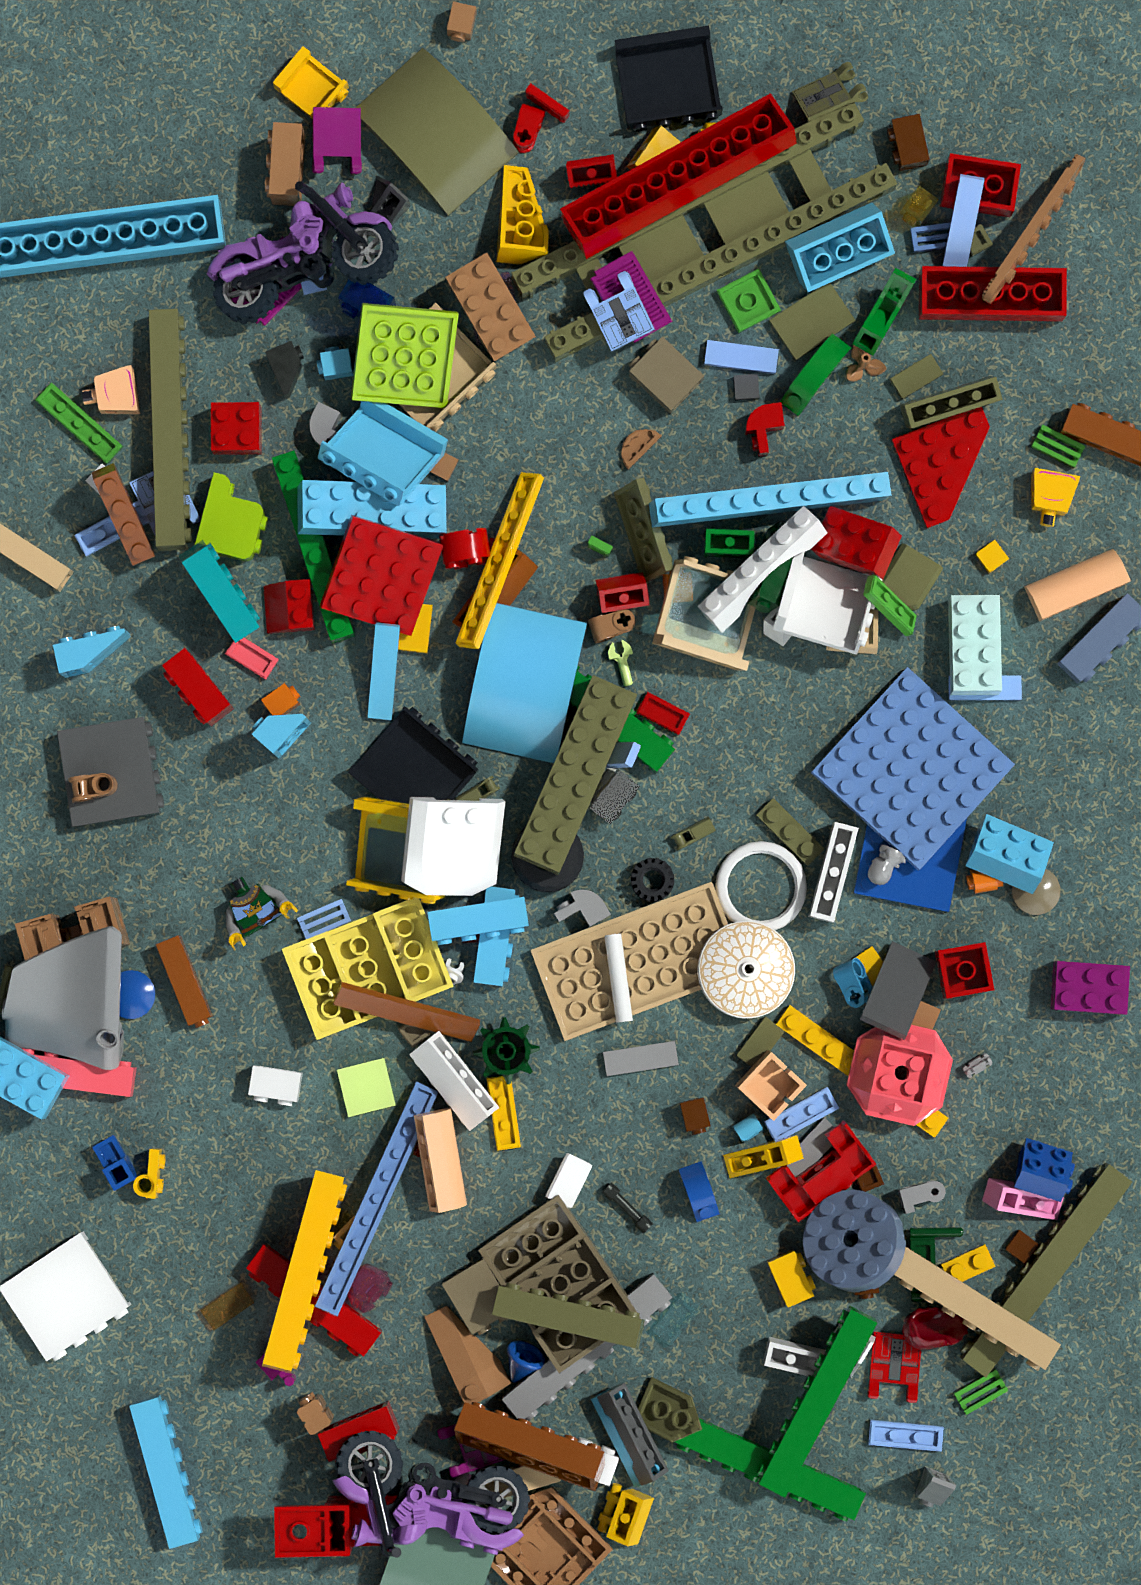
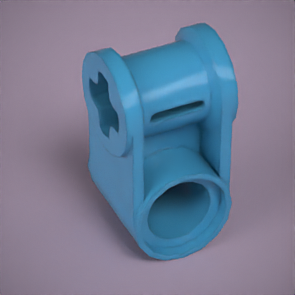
(853, 981)

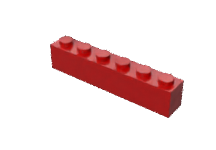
(348, 1325)

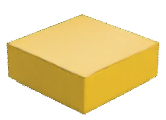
(992, 556)

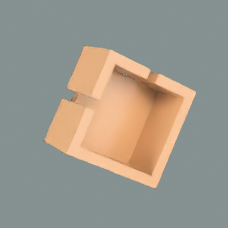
(768, 1084)

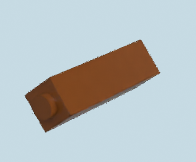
(184, 981)

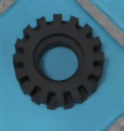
(652, 894)

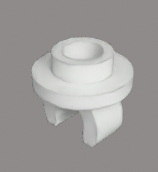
(455, 974)

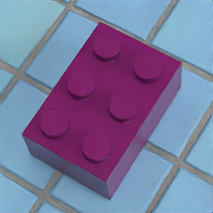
(1090, 987)

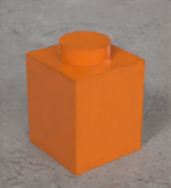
(282, 700)

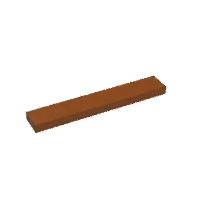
(406, 1011)

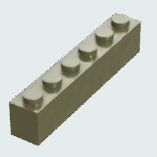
(567, 1316)

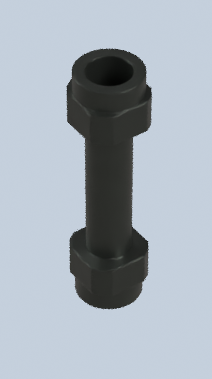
(643, 1223)

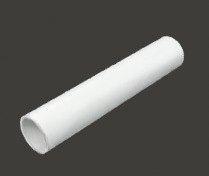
(618, 978)

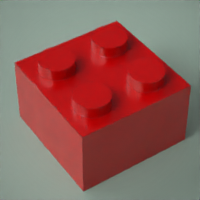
(236, 428)
(964, 970)

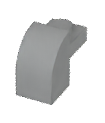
(323, 423)
(588, 903)

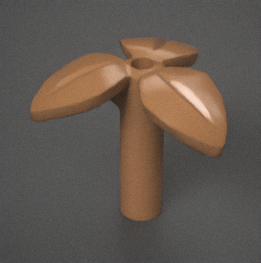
(873, 367)

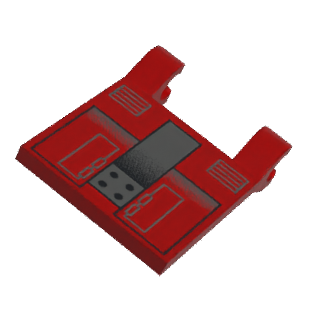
(895, 1363)

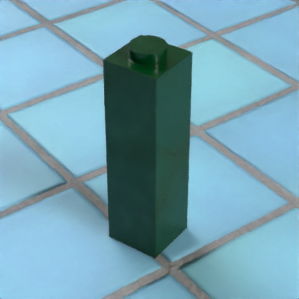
(770, 590)

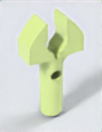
(622, 661)

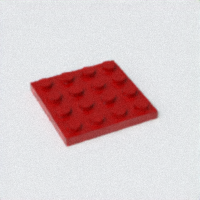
(381, 574)

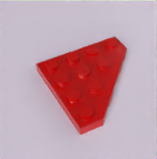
(940, 460)

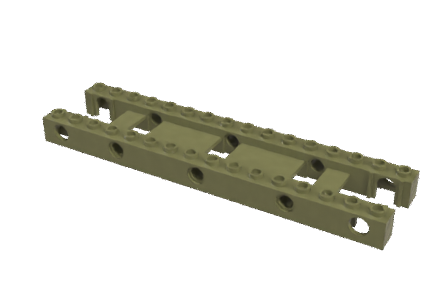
(746, 215)

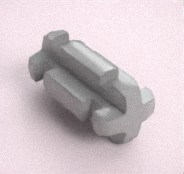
(977, 1065)

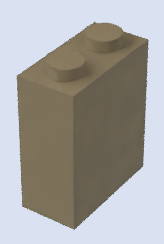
(665, 374)
(474, 1296)

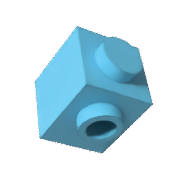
(335, 363)

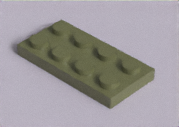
(646, 542)

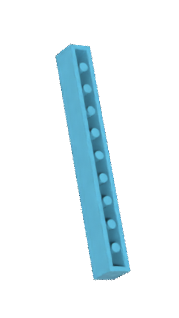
(769, 499)

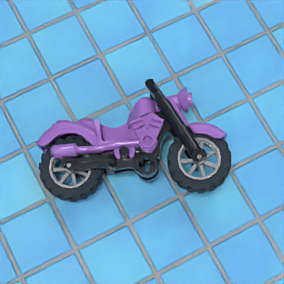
(265, 268)
(428, 1501)

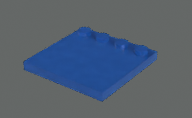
(925, 888)

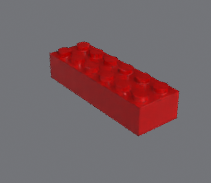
(958, 293)

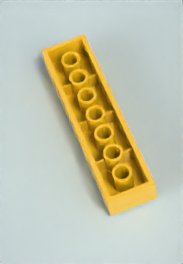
(303, 1270)

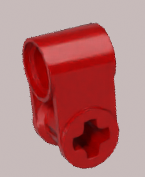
(527, 125)

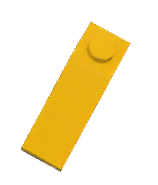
(763, 1156)

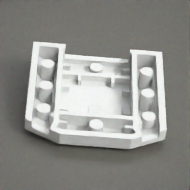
(452, 845)

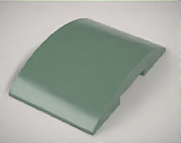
(438, 1561)

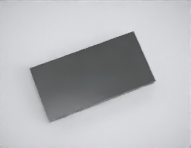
(898, 990)

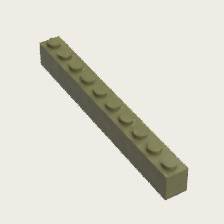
(168, 429)
(1051, 1260)

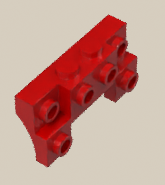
(824, 1178)

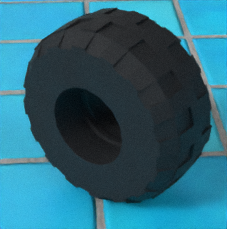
(544, 880)

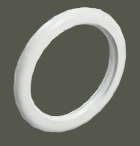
(766, 848)

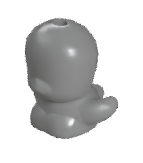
(882, 866)

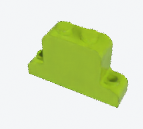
(231, 522)

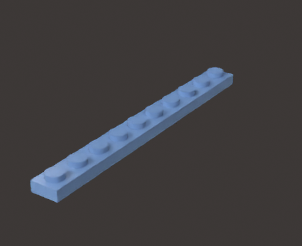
(375, 1201)

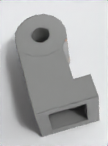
(919, 1193)

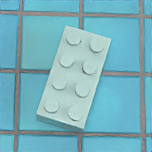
(975, 645)

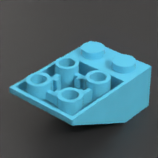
(84, 654)

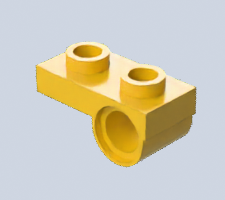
(155, 1163)

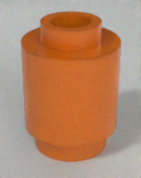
(982, 883)

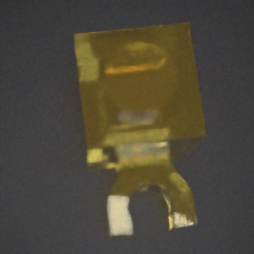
(918, 207)

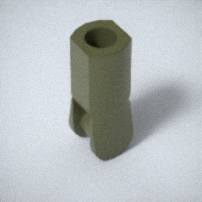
(474, 794)
(697, 831)

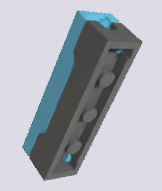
(629, 1435)

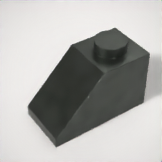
(286, 365)

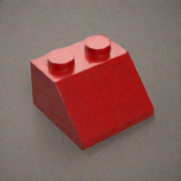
(289, 606)

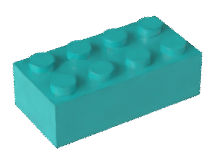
(215, 585)

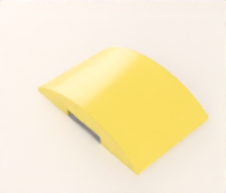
(378, 952)

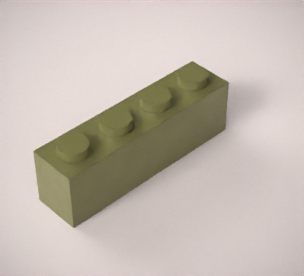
(951, 402)

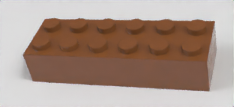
(530, 1446)

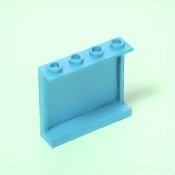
(384, 450)

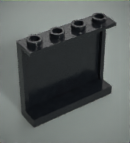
(668, 78)
(413, 762)

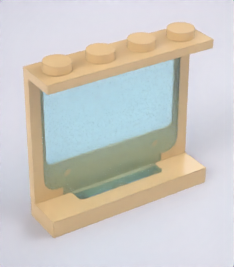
(686, 628)

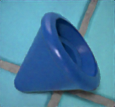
(523, 1359)

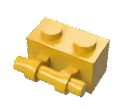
(629, 1516)

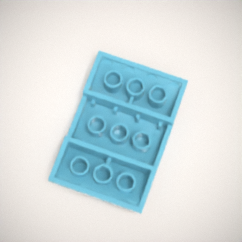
(524, 683)

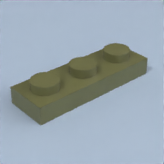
(790, 832)

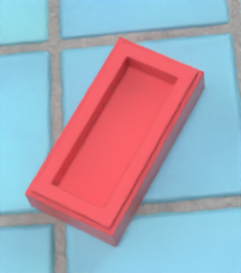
(252, 657)

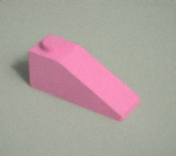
(1007, 1198)

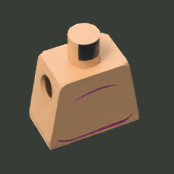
(114, 392)

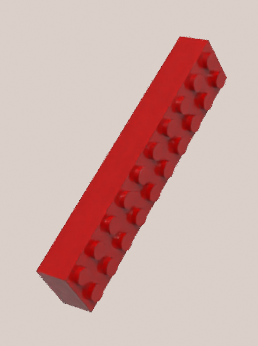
(678, 175)

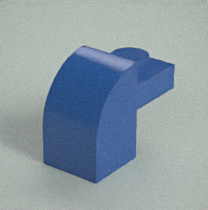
(116, 1163)
(699, 1191)

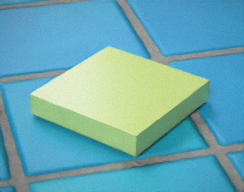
(366, 1087)

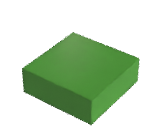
(600, 546)

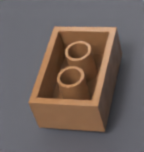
(285, 163)

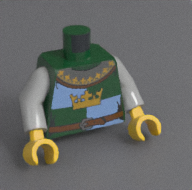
(253, 909)

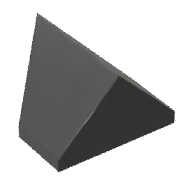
(389, 200)

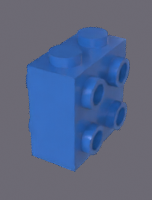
(1044, 1170)

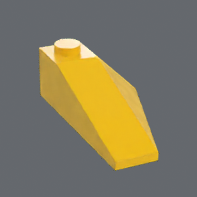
(521, 224)

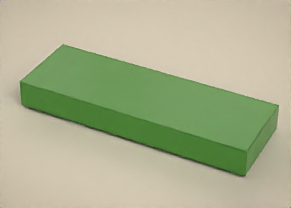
(890, 605)

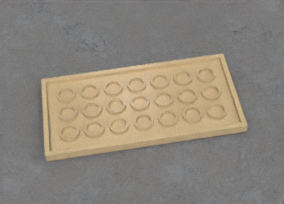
(659, 956)

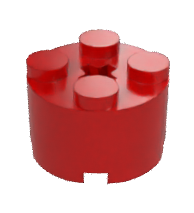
(465, 548)

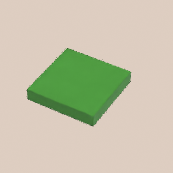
(748, 300)

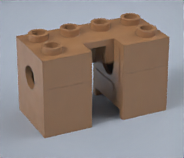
(47, 931)

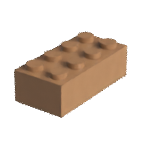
(490, 307)

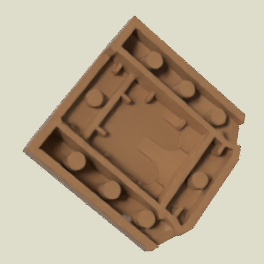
(555, 1546)

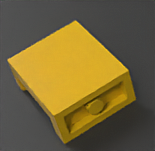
(310, 83)

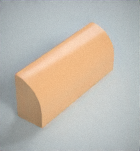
(1077, 584)
(440, 1160)

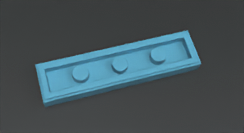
(383, 671)

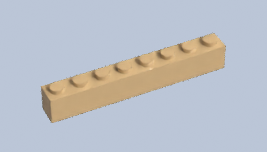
(976, 1310)

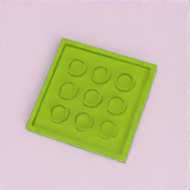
(404, 355)

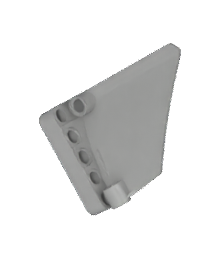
(70, 1000)

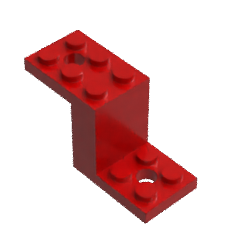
(327, 1527)

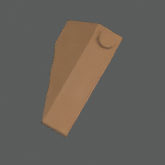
(469, 1361)

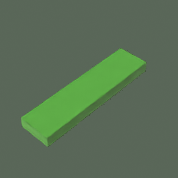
(79, 423)

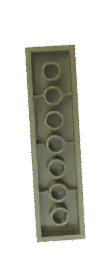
(575, 775)

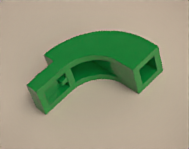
(884, 311)
(815, 374)

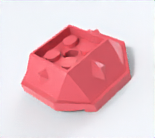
(874, 1078)

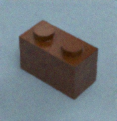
(908, 142)

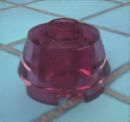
(368, 1287)

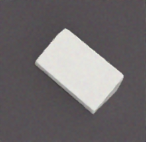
(569, 1179)

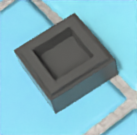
(746, 387)

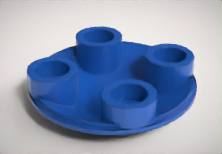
(136, 994)

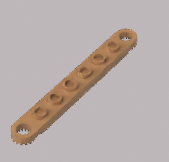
(1031, 234)

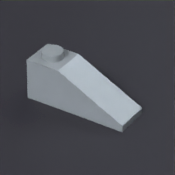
(934, 1487)

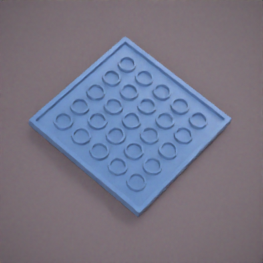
(912, 768)

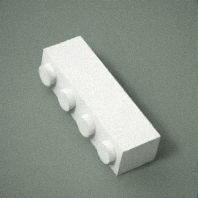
(833, 872)
(454, 1081)

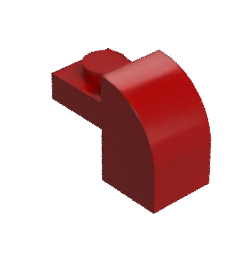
(763, 420)

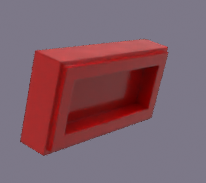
(547, 103)
(663, 713)

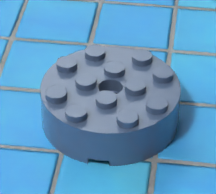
(830, 1236)

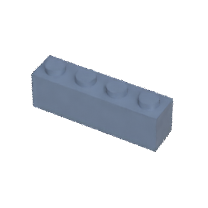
(1102, 639)

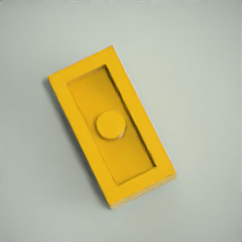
(969, 1263)

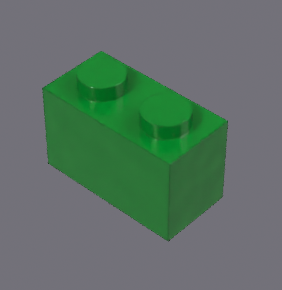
(728, 543)

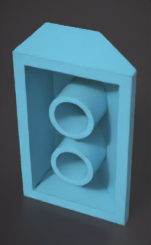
(280, 731)

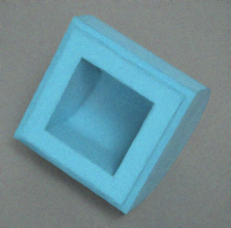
(748, 1128)

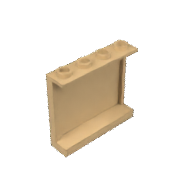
(468, 371)

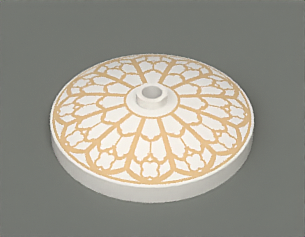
(724, 975)

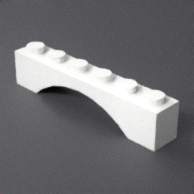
(729, 598)

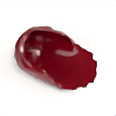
(932, 1328)

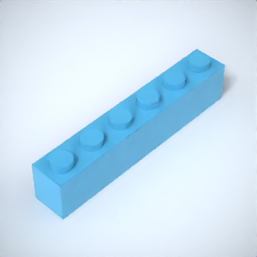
(165, 1471)

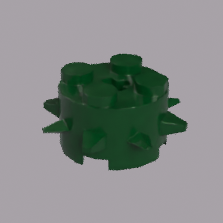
(515, 1039)

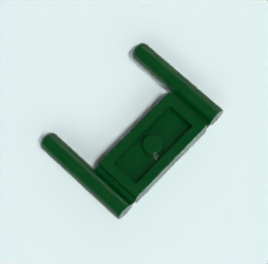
(923, 1243)

